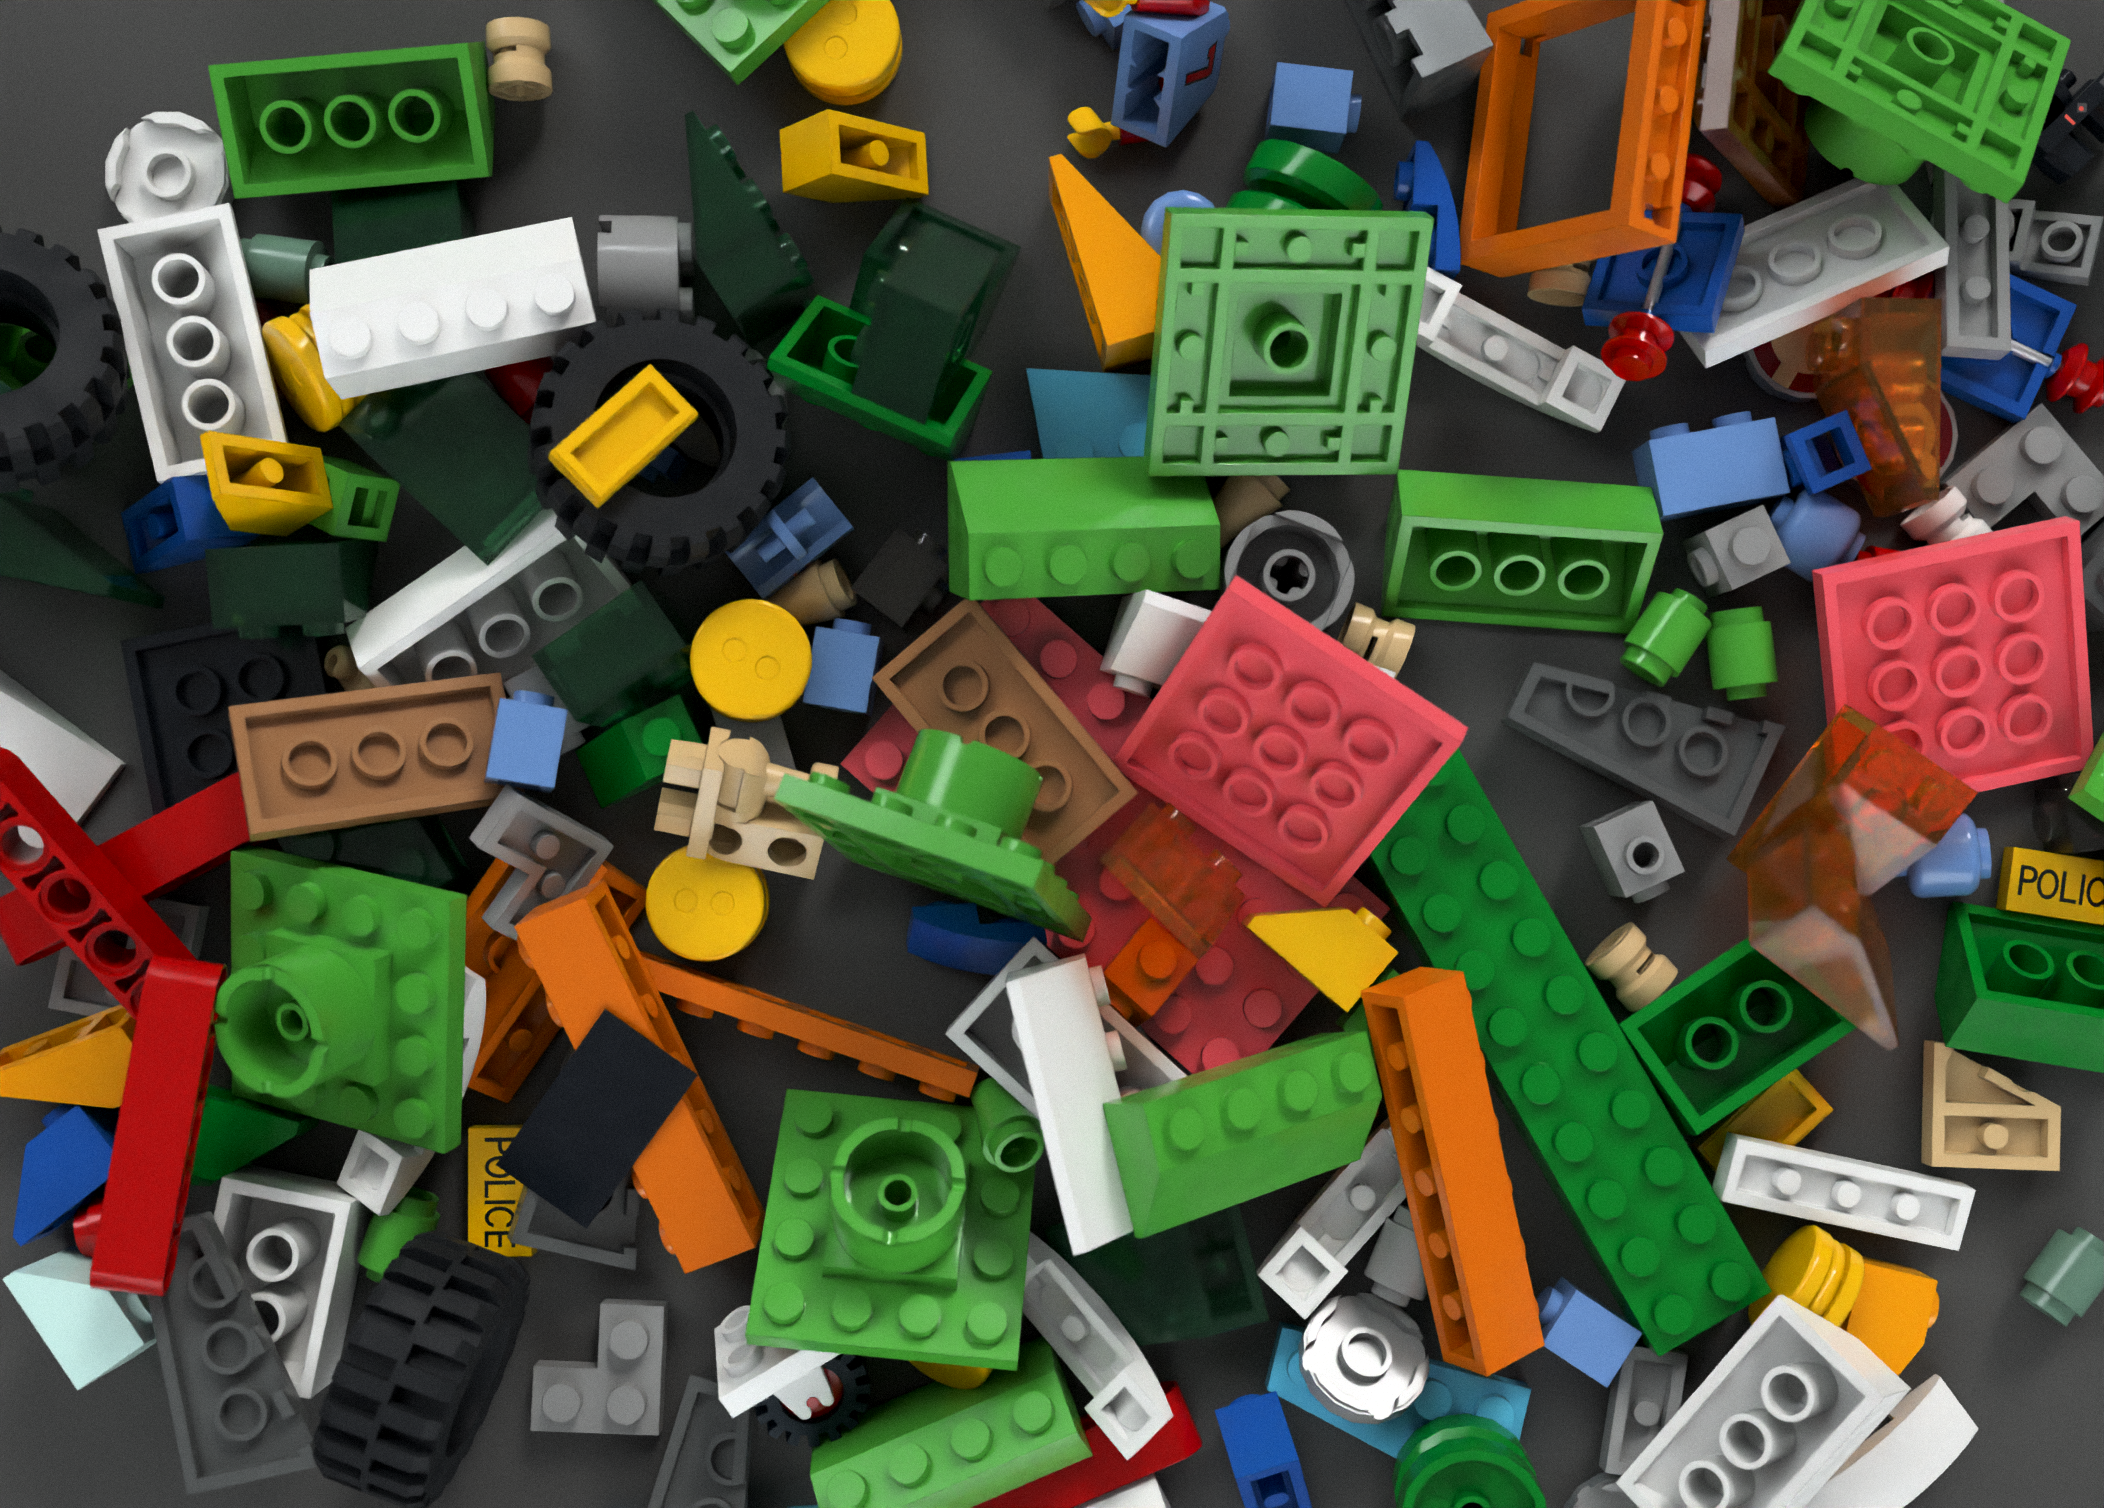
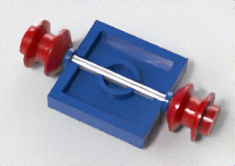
(1667, 286)
(2011, 384)

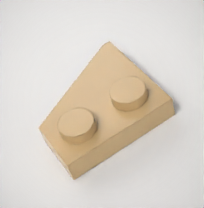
(1983, 1117)

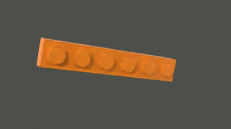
(817, 1031)

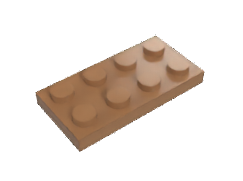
(980, 686)
(365, 755)

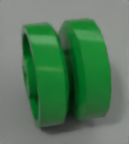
(1301, 178)
(1465, 1465)

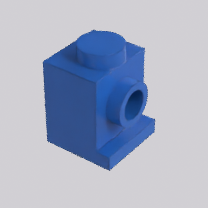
(1810, 458)

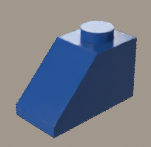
(177, 525)
(63, 1168)
(1262, 1453)

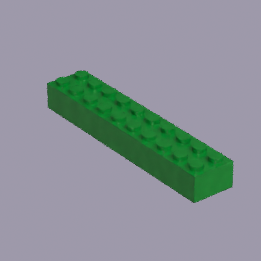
(1564, 1066)

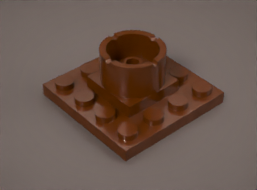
(1744, 107)

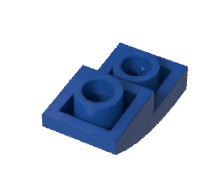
(1424, 187)
(956, 939)

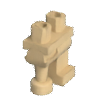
(736, 806)

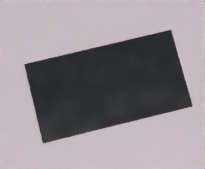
(596, 1119)

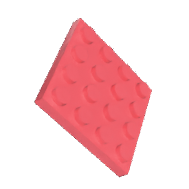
(1967, 651)
(1287, 743)

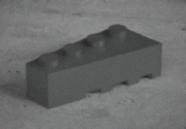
(1421, 48)

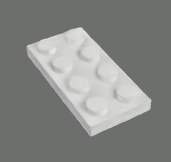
(1818, 262)

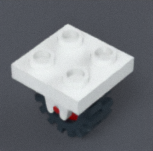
(789, 1387)

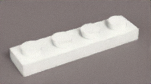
(1842, 1191)

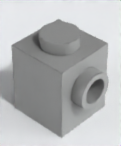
(1735, 552)
(1632, 851)

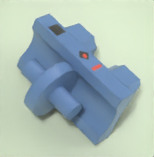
(790, 539)

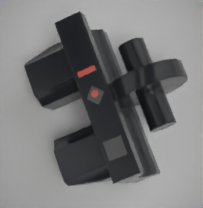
(2058, 150)

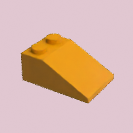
(1110, 267)

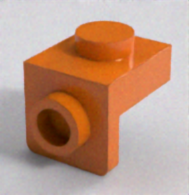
(1146, 972)

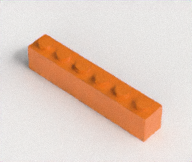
(690, 1164)
(1453, 1168)

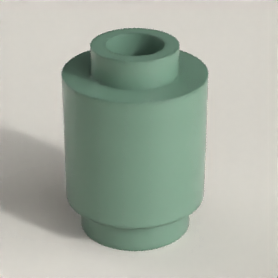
(281, 266)
(2066, 1275)

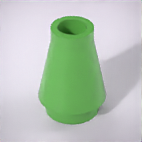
(1007, 1129)

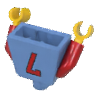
(1163, 72)

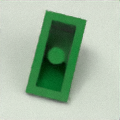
(636, 749)
(241, 1133)

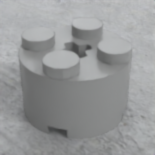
(644, 266)
(1307, 547)

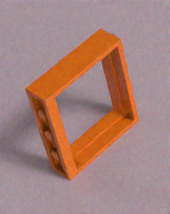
(1649, 146)

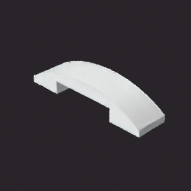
(1514, 359)
(384, 1169)
(1336, 1225)
(1096, 1348)
(1904, 1455)

